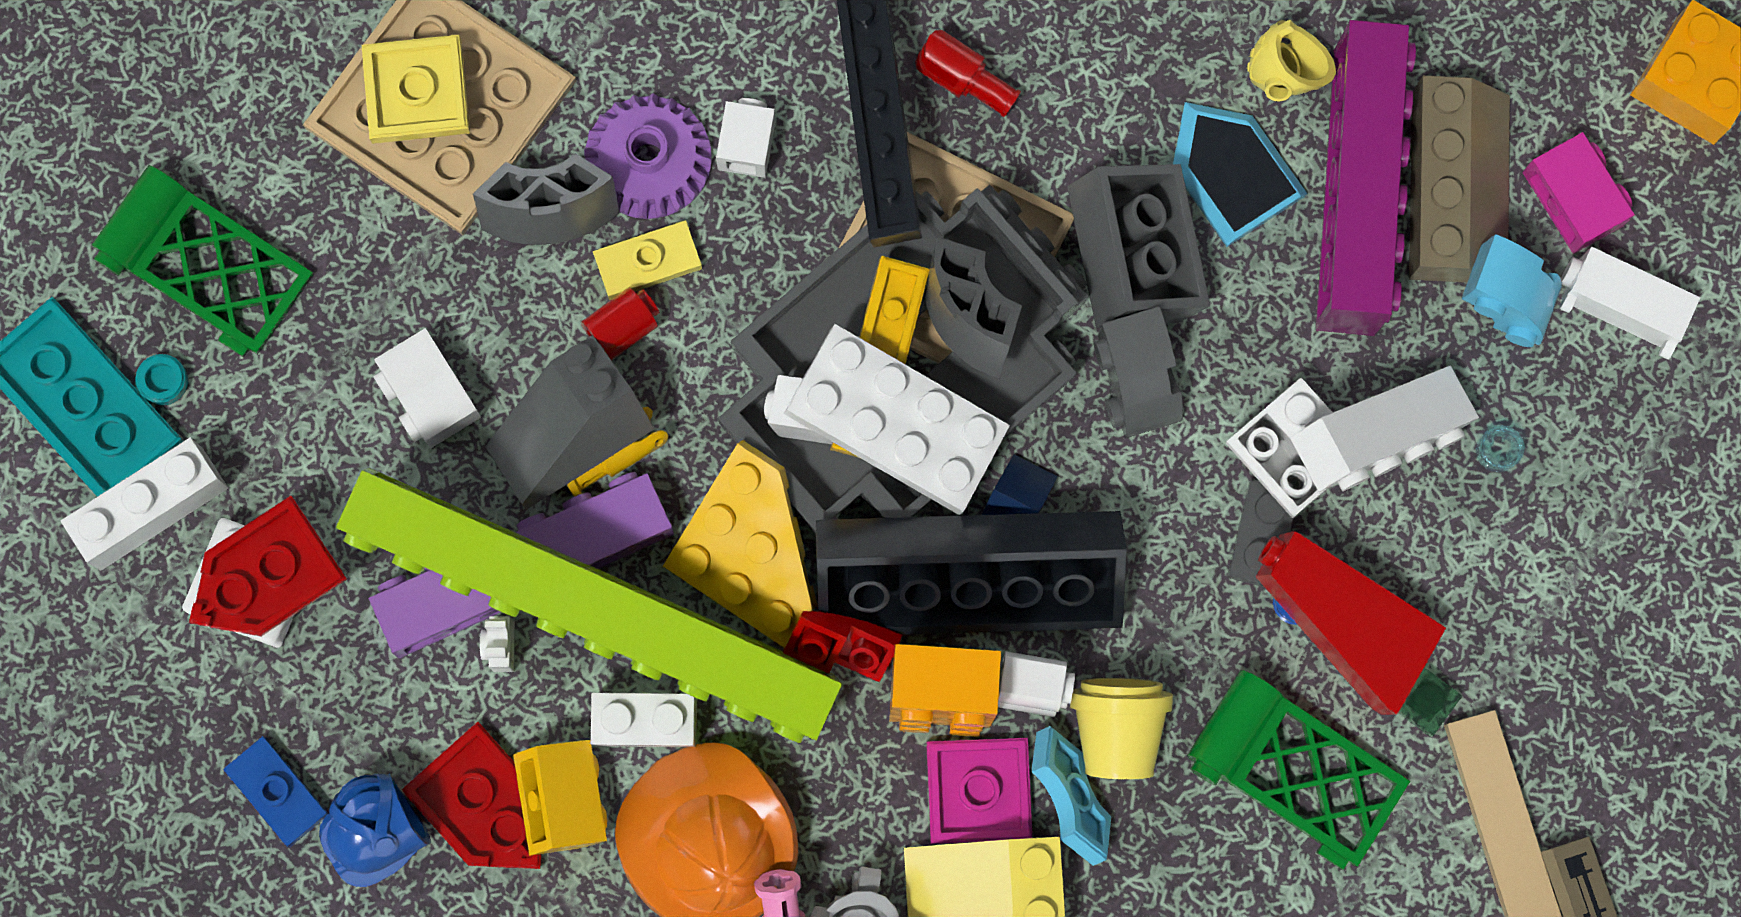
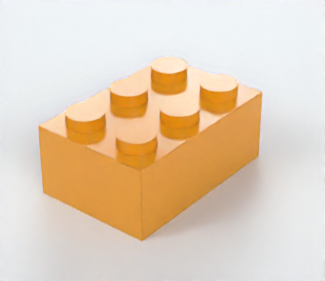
(944, 688)

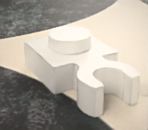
(498, 643)

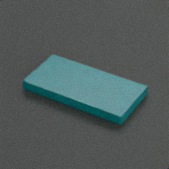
(80, 399)

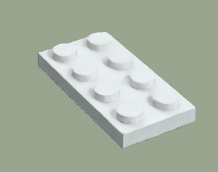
(896, 419)

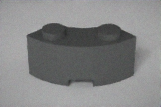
(547, 202)
(968, 308)
(1139, 372)

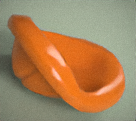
(704, 832)

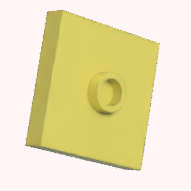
(415, 89)

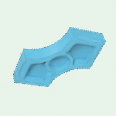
(1080, 815)

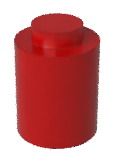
(622, 321)

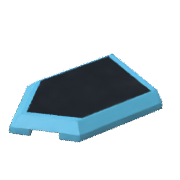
(1233, 170)

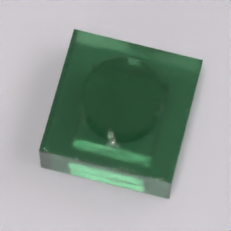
(1429, 703)

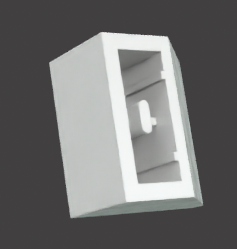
(1269, 452)

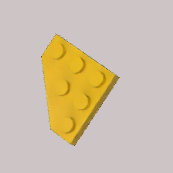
(748, 546)

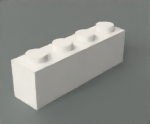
(1384, 429)

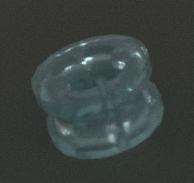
(1486, 441)

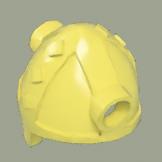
(1290, 67)

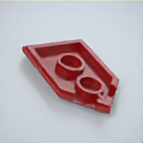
(264, 573)
(475, 802)

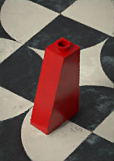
(1352, 620)

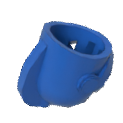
(371, 830)

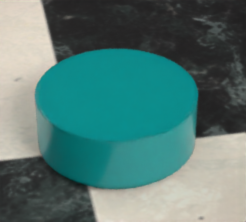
(161, 379)

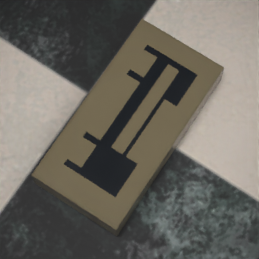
(1578, 880)

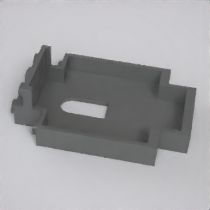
(838, 293)

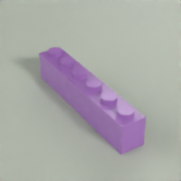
(588, 529)

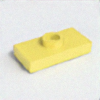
(648, 259)

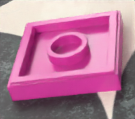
(979, 790)

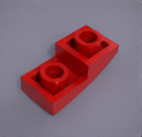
(832, 638)

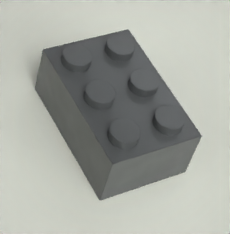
(1138, 242)

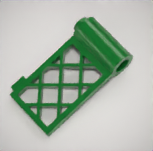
(148, 222)
(1240, 733)

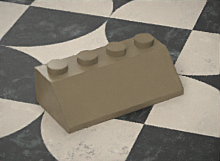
(1456, 175)

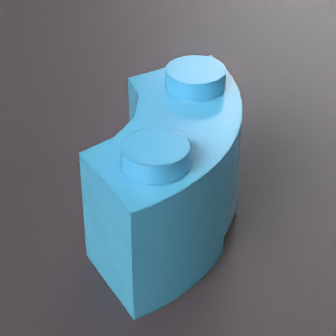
(1513, 290)

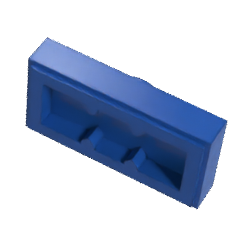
(276, 791)

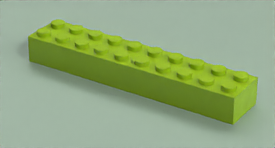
(588, 603)

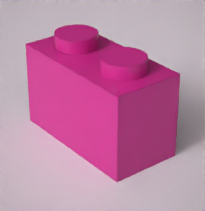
(1579, 192)

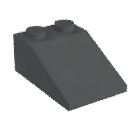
(567, 423)

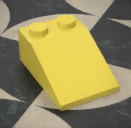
(986, 879)

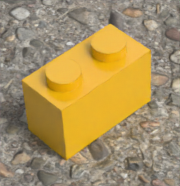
(560, 797)

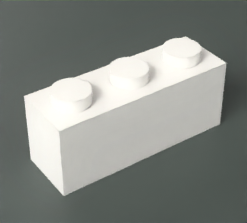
(144, 504)

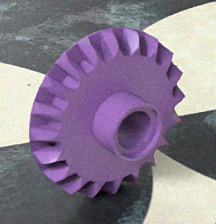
(671, 178)

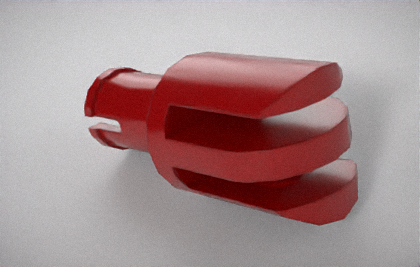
(963, 72)

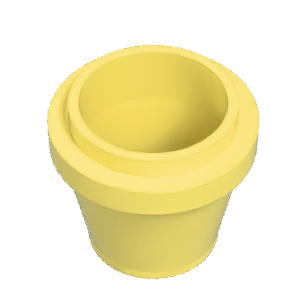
(1120, 725)

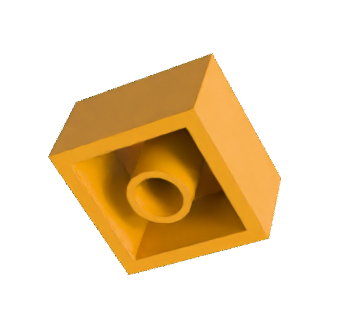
(1696, 73)

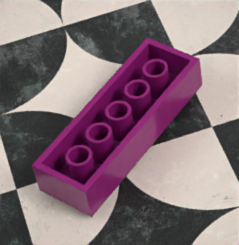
(1364, 178)

